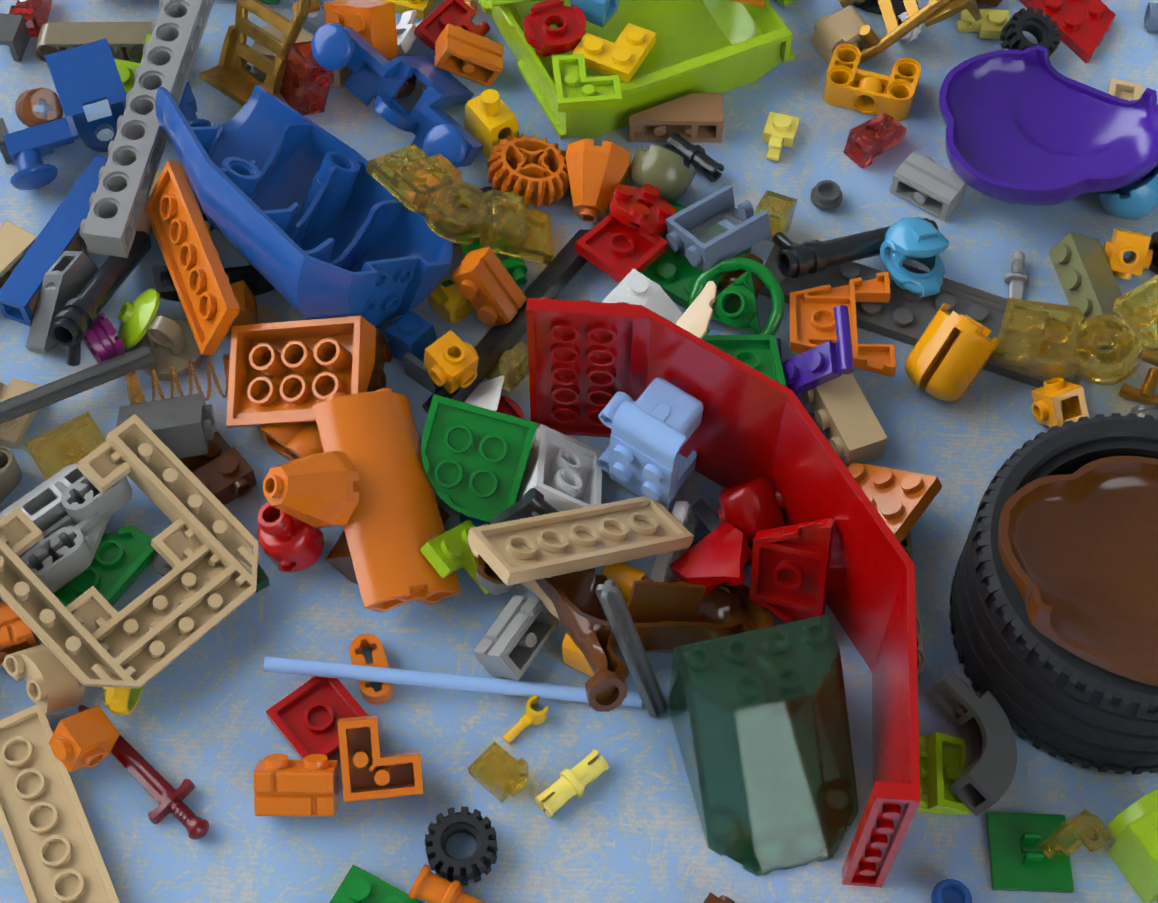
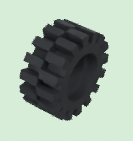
(1033, 23)
(456, 823)

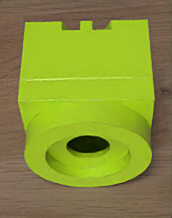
(1137, 845)

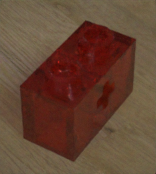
(304, 81)

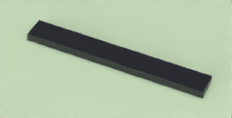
(503, 337)

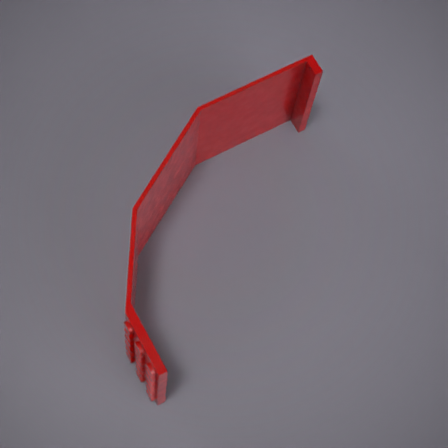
(750, 428)

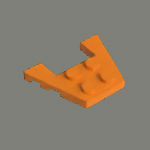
(814, 320)

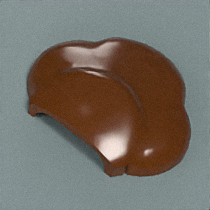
(1089, 561)

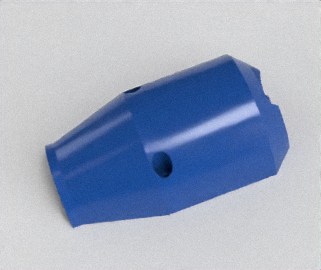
(307, 211)

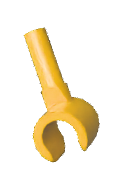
(530, 717)

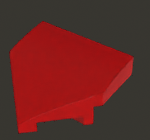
(715, 559)

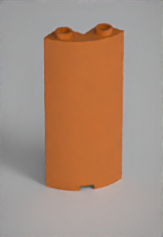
(396, 498)

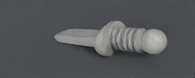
(1017, 278)

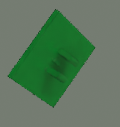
(1016, 855)

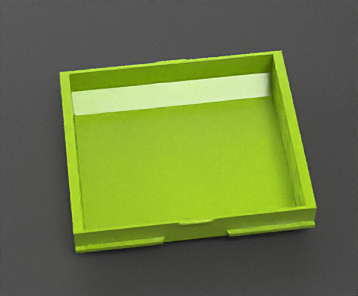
(696, 50)

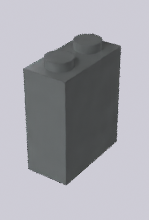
(179, 422)

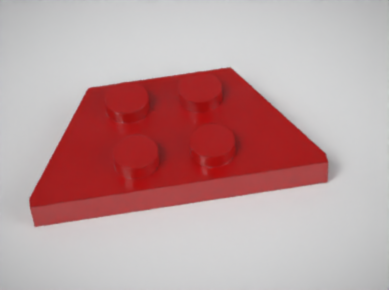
(1079, 21)
(792, 569)

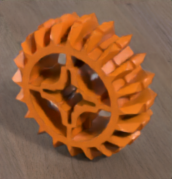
(529, 169)

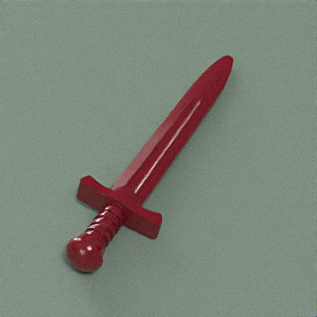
(167, 797)

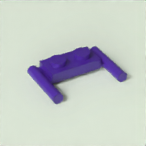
(823, 361)

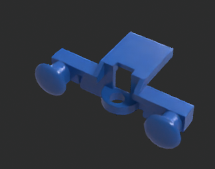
(80, 78)
(382, 80)

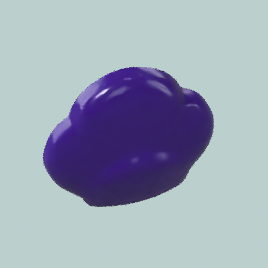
(1040, 136)

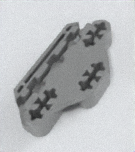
(72, 523)

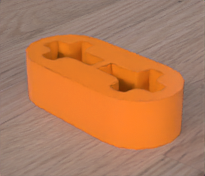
(379, 660)

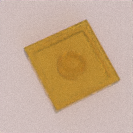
(65, 445)

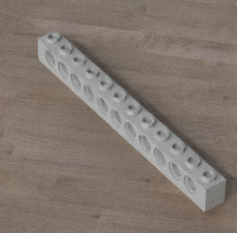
(139, 137)

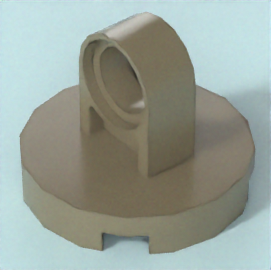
(171, 343)

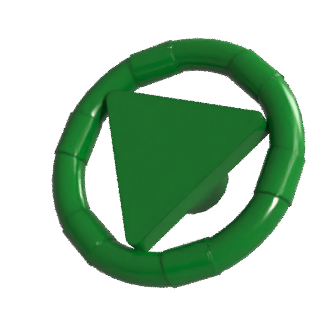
(738, 301)

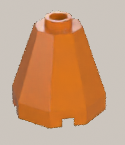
(594, 176)
(314, 488)

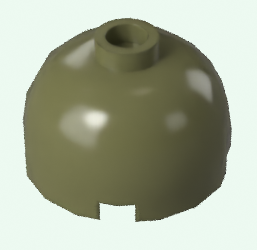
(662, 170)

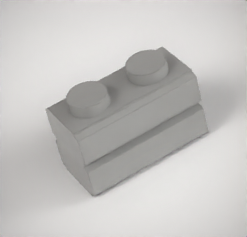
(928, 186)
(516, 637)

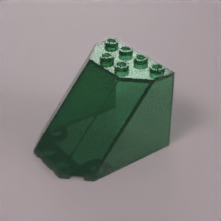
(767, 743)

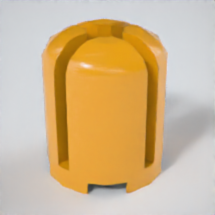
(950, 355)

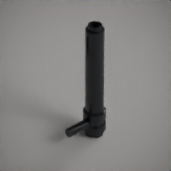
(816, 256)
(81, 313)

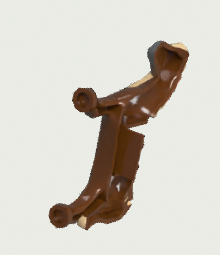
(661, 611)

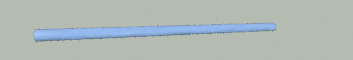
(434, 680)

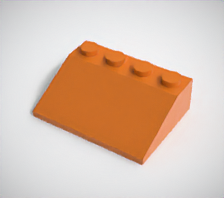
(293, 365)

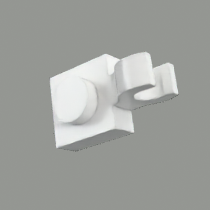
(405, 31)

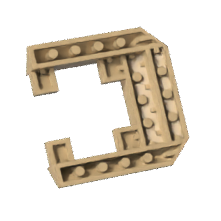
(205, 546)

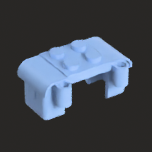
(648, 440)

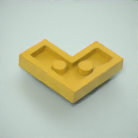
(617, 58)

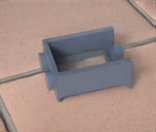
(716, 229)

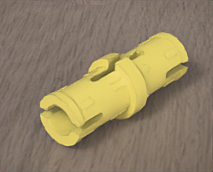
(571, 783)

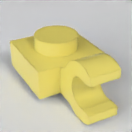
(988, 27)
(779, 132)

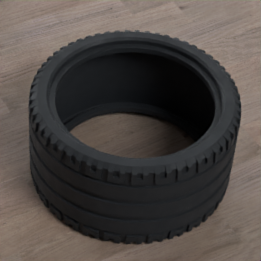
(1041, 686)

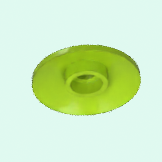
(137, 317)

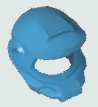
(915, 241)

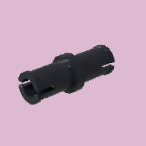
(695, 156)

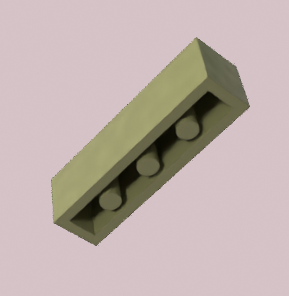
(1085, 275)

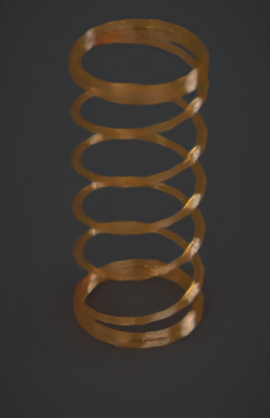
(136, 395)

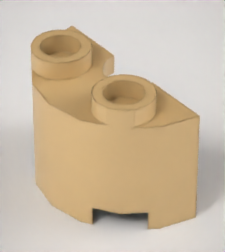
(836, 30)
(46, 676)

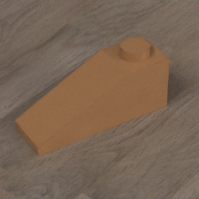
(693, 116)

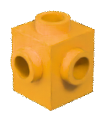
(1125, 241)
(451, 362)
(1058, 402)

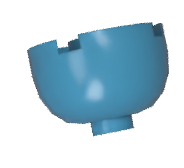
(1133, 200)

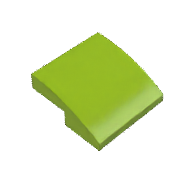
(940, 764)

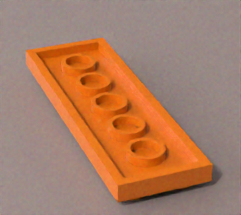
(191, 258)

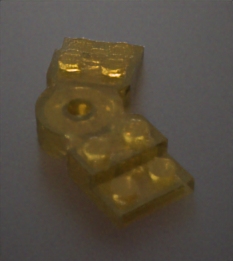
(462, 210)
(1061, 342)

